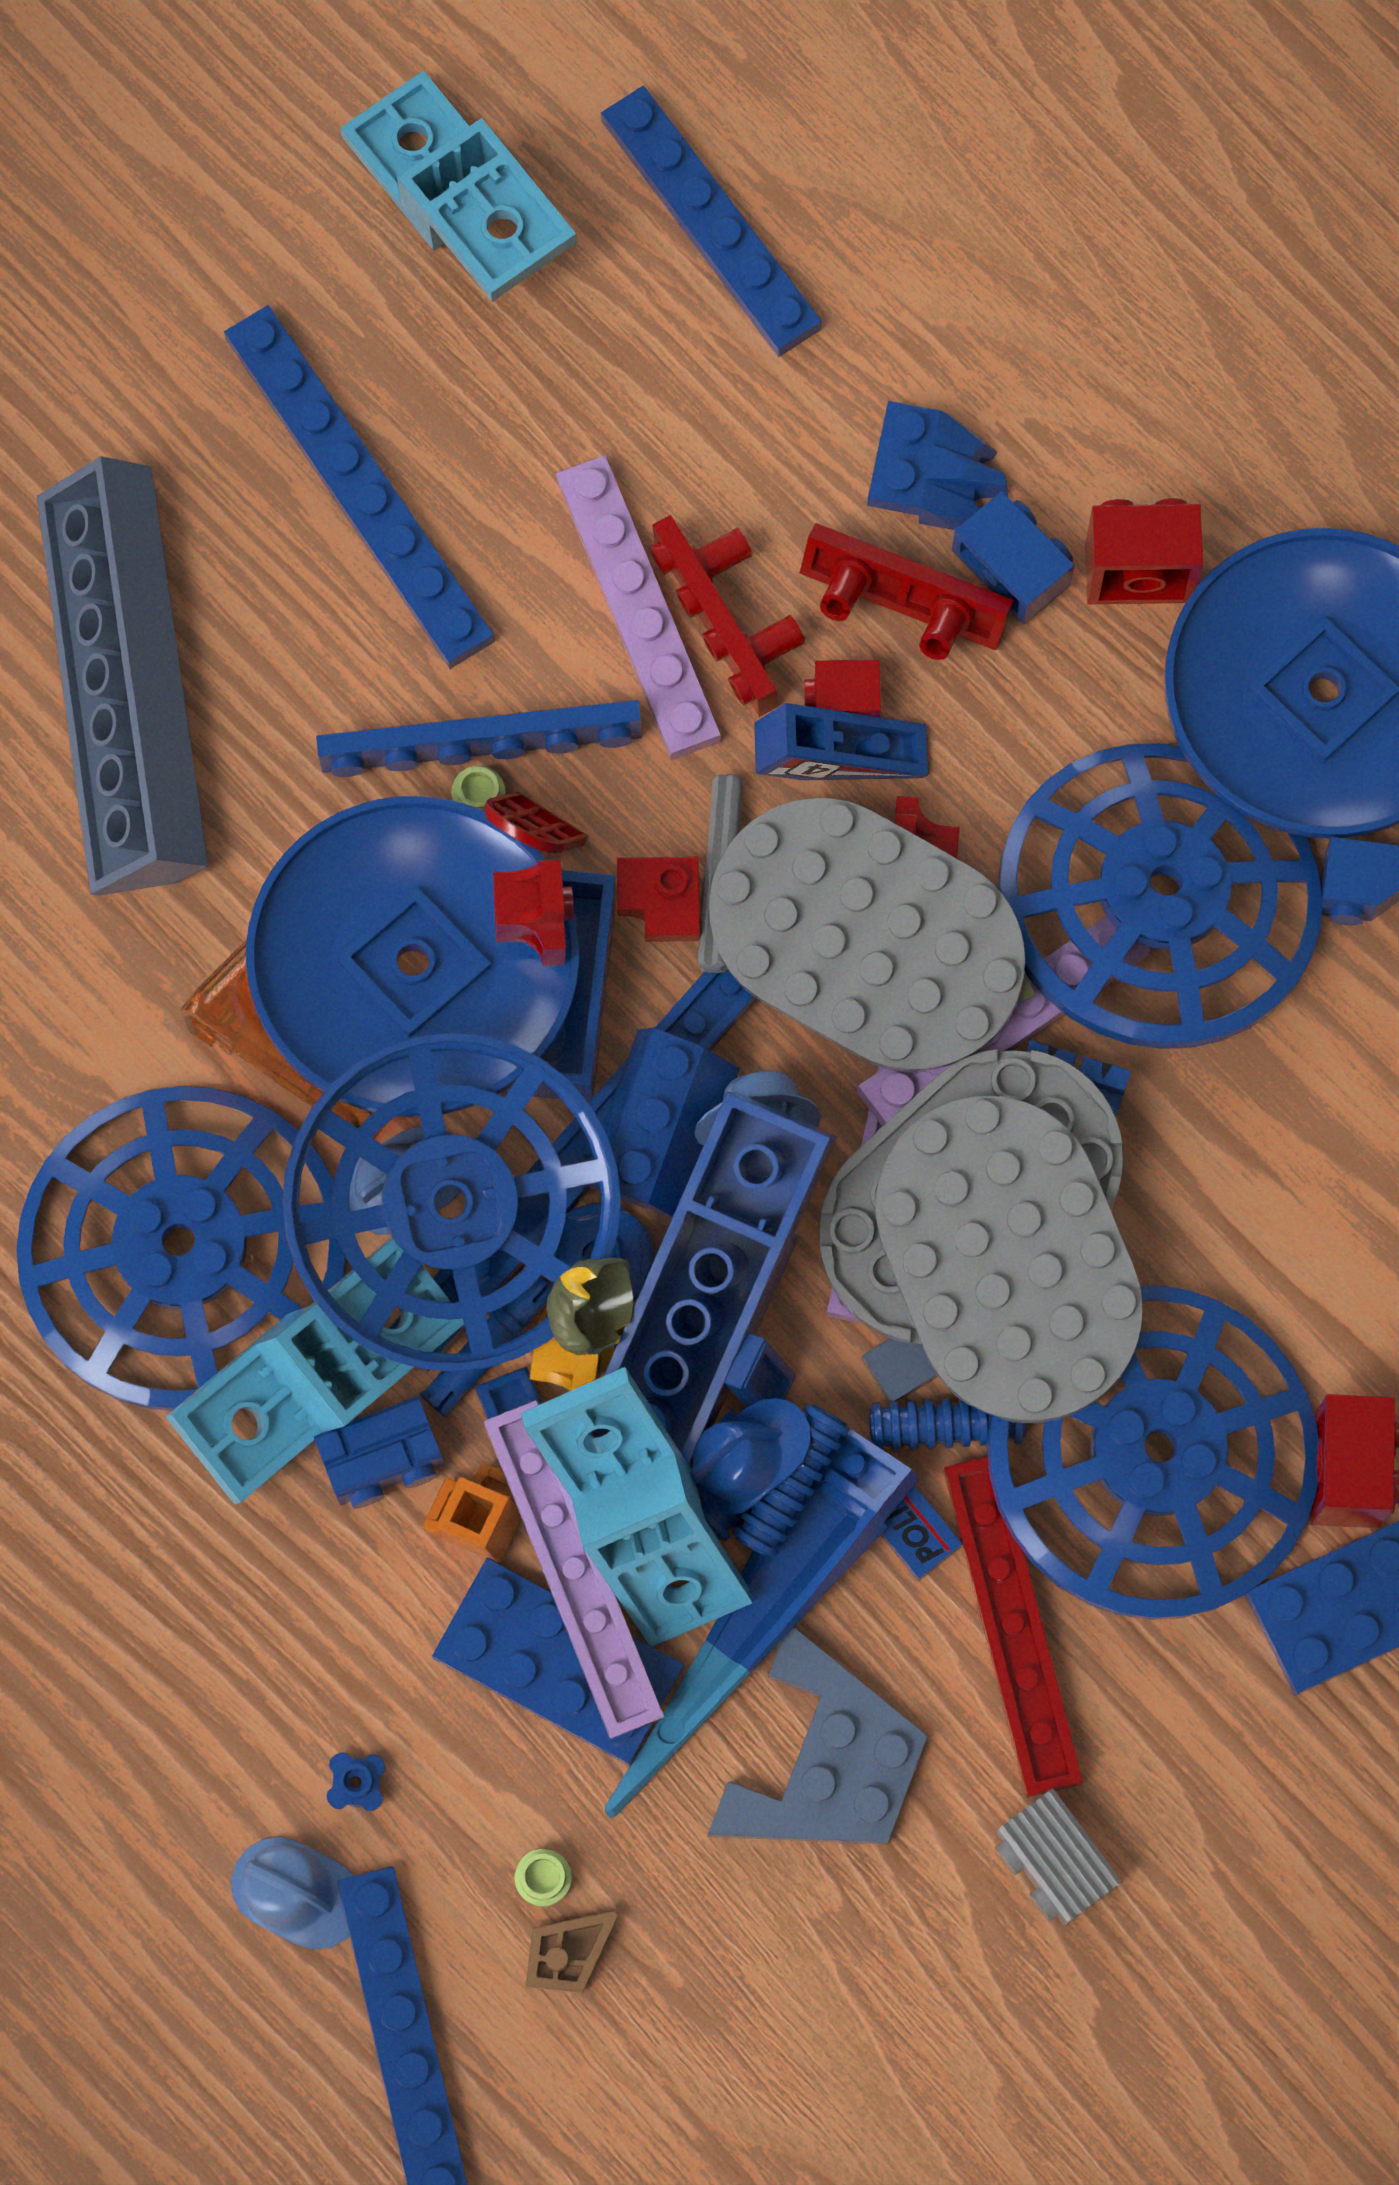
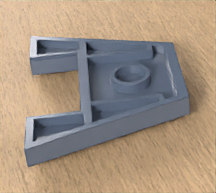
(848, 1768)

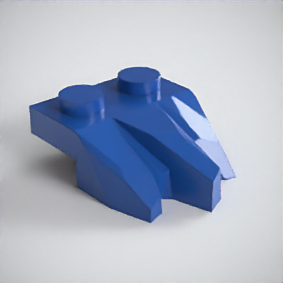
(931, 467)

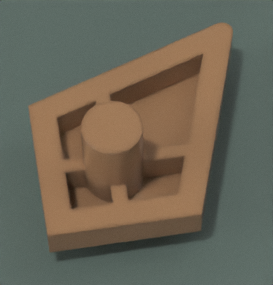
(567, 1952)

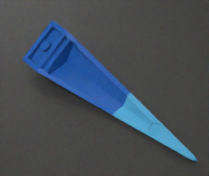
(829, 1536)

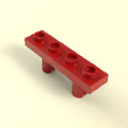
(940, 600)
(723, 637)

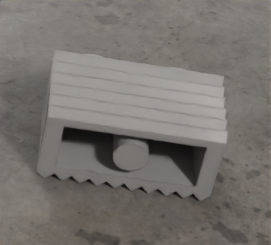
(1056, 1858)

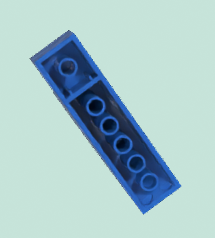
(719, 1263)

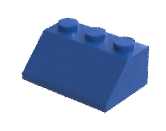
(655, 1115)

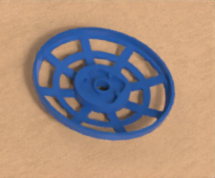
(1155, 918)
(421, 1172)
(140, 1235)
(1168, 1486)

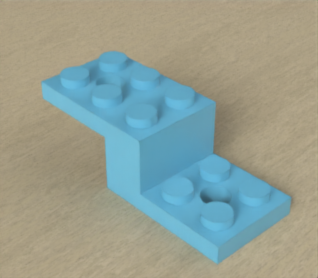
(458, 185)
(302, 1381)
(637, 1507)

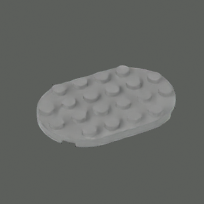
(867, 934)
(848, 1214)
(1008, 1259)

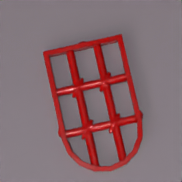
(538, 838)

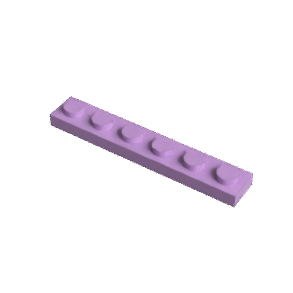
(638, 608)
(891, 1090)
(577, 1586)

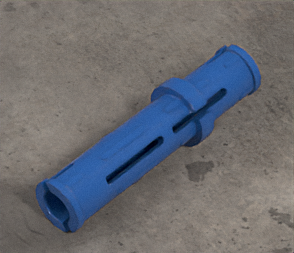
(503, 1326)

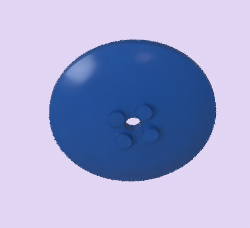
(1243, 670)
(360, 897)

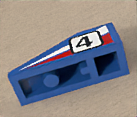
(838, 745)

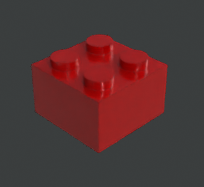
(1143, 552)
(1356, 1461)

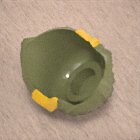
(591, 1305)

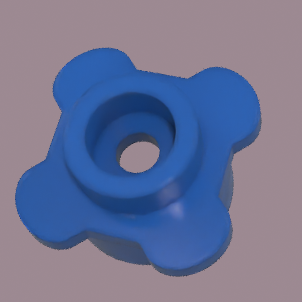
(367, 1793)

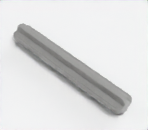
(723, 828)

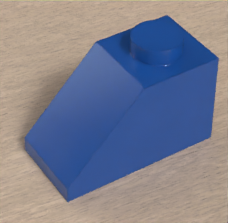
(1358, 880)

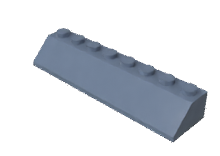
(121, 678)

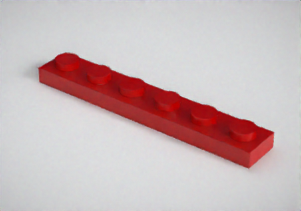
(1013, 1634)

